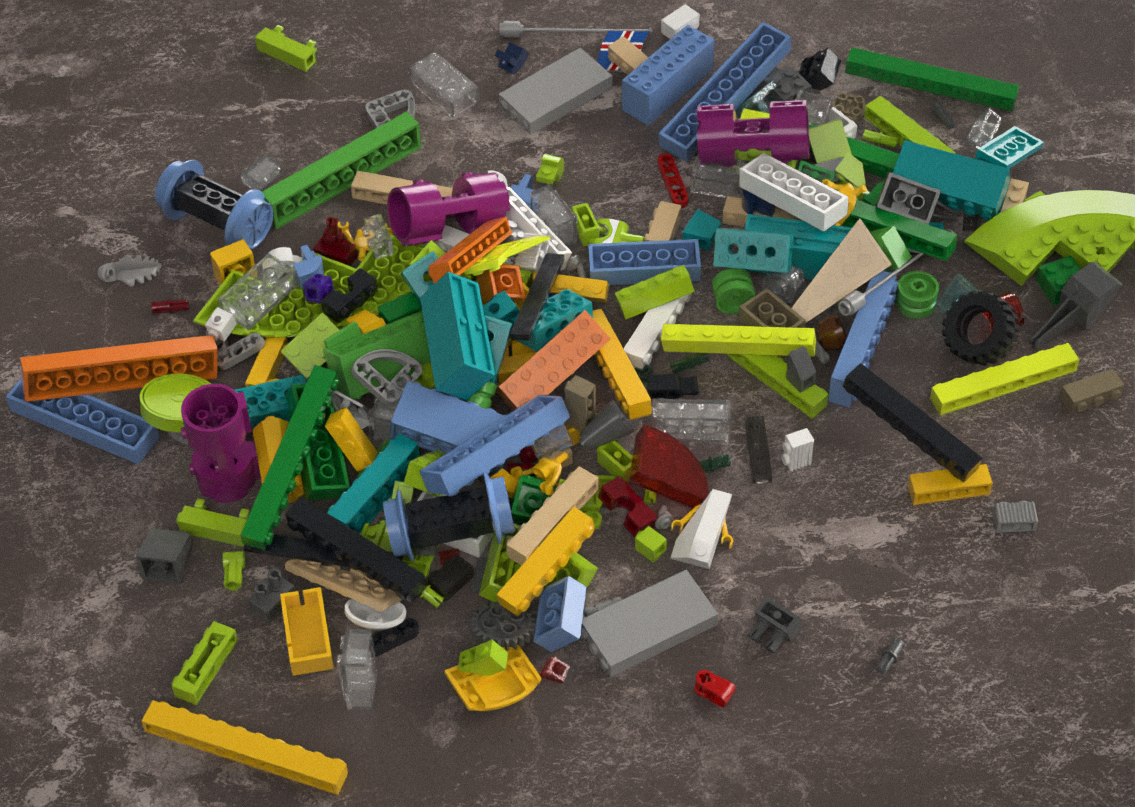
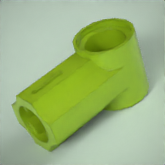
(233, 566)

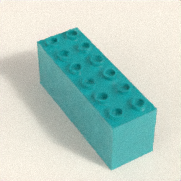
(963, 181)
(810, 245)
(457, 336)

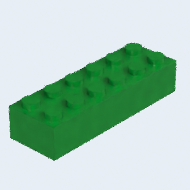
(324, 470)

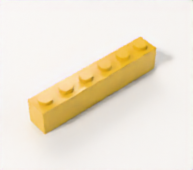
(546, 561)

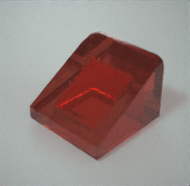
(443, 555)
(554, 670)

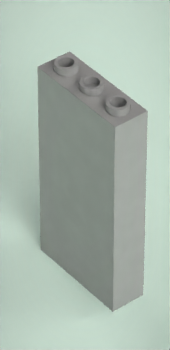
(555, 91)
(648, 623)

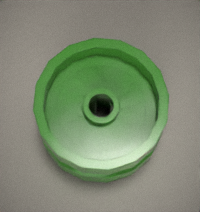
(732, 289)
(917, 294)

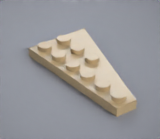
(849, 267)
(347, 583)

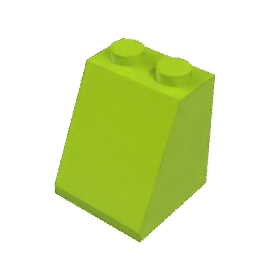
(829, 141)

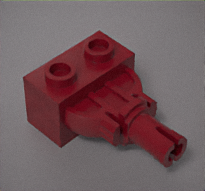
(335, 245)

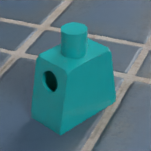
(702, 228)

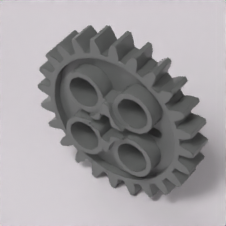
(502, 626)

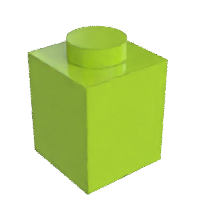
(650, 544)

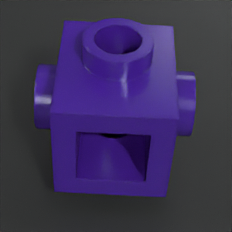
(317, 288)

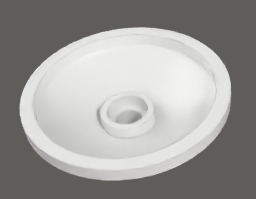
(374, 620)

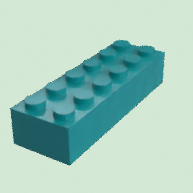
(366, 495)

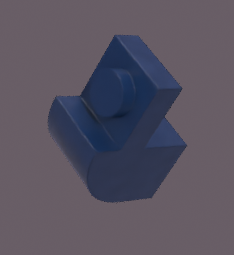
(512, 58)
(753, 203)

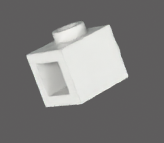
(220, 324)

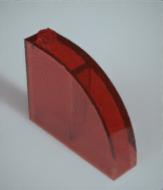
(667, 468)

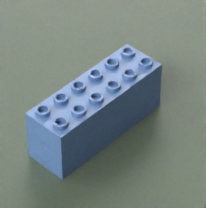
(667, 74)
(439, 419)

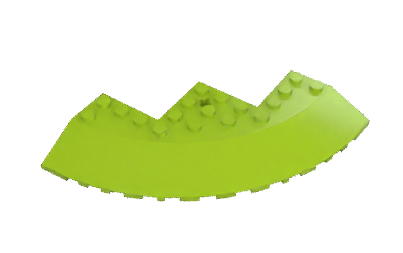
(1073, 223)
(296, 313)

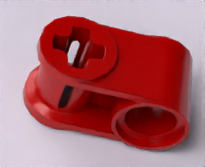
(714, 689)

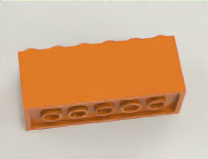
(554, 361)

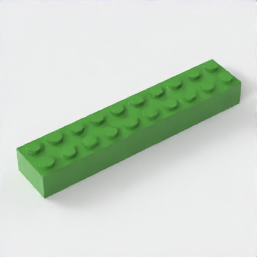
(337, 170)

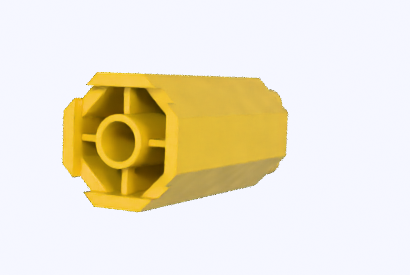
(267, 439)

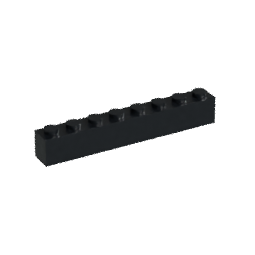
(912, 422)
(356, 550)

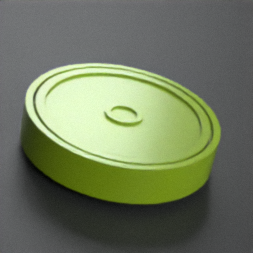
(163, 399)

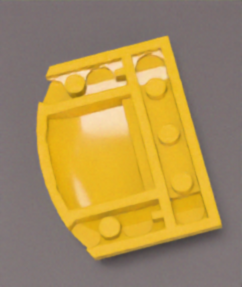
(499, 689)

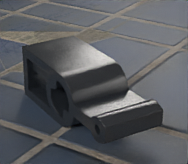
(671, 386)

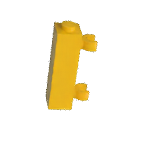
(267, 361)

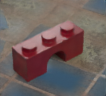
(620, 494)

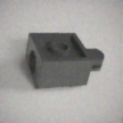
(788, 84)

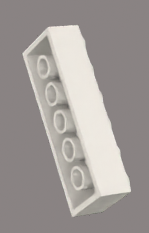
(793, 191)

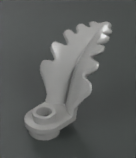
(129, 270)

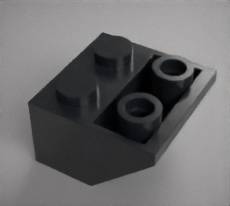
(820, 69)

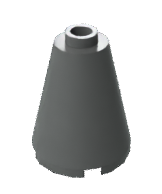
(605, 427)

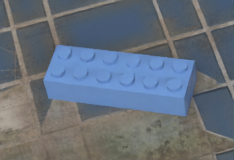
(639, 261)

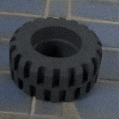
(961, 315)

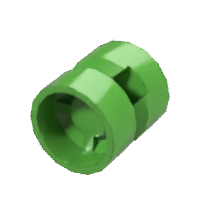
(483, 395)

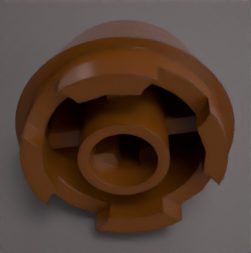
(831, 333)

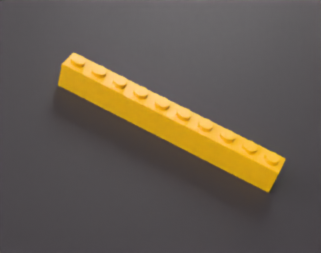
(245, 747)

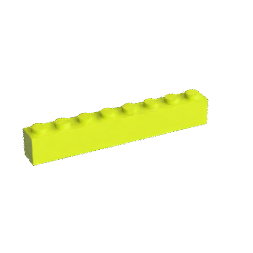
(736, 339)
(1004, 378)

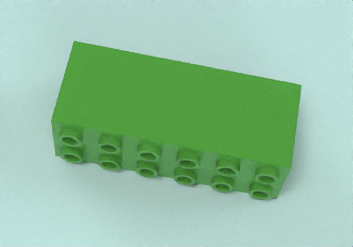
(403, 335)

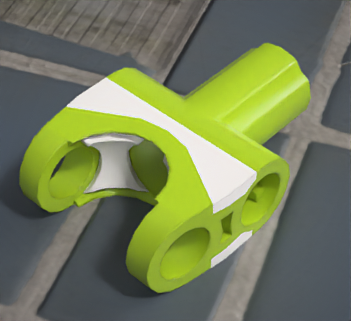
(614, 232)

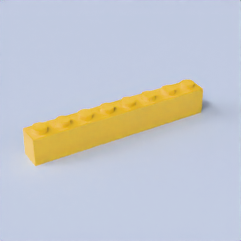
(621, 373)

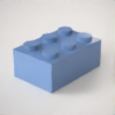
(560, 614)

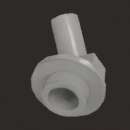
(575, 264)
(664, 518)

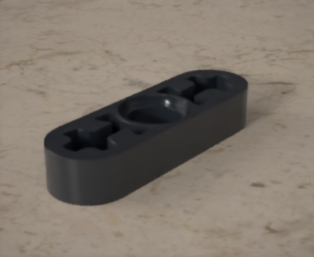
(388, 645)

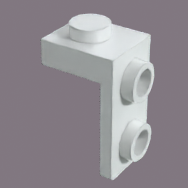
(849, 125)

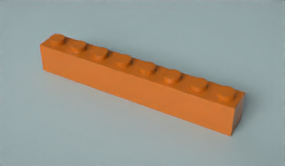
(471, 249)

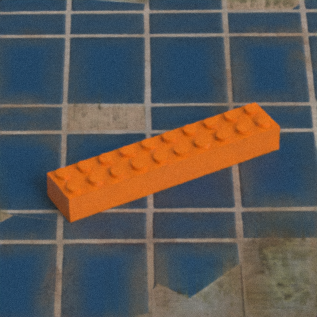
(115, 367)

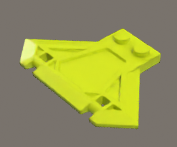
(502, 252)

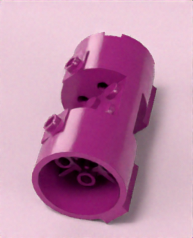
(722, 134)
(420, 212)
(216, 429)

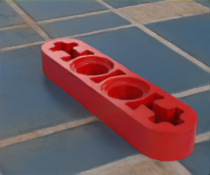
(674, 180)

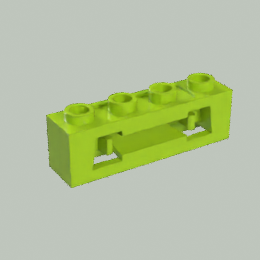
(186, 683)

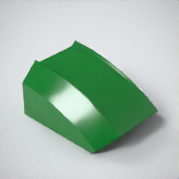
(527, 498)

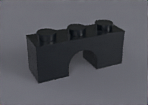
(361, 288)

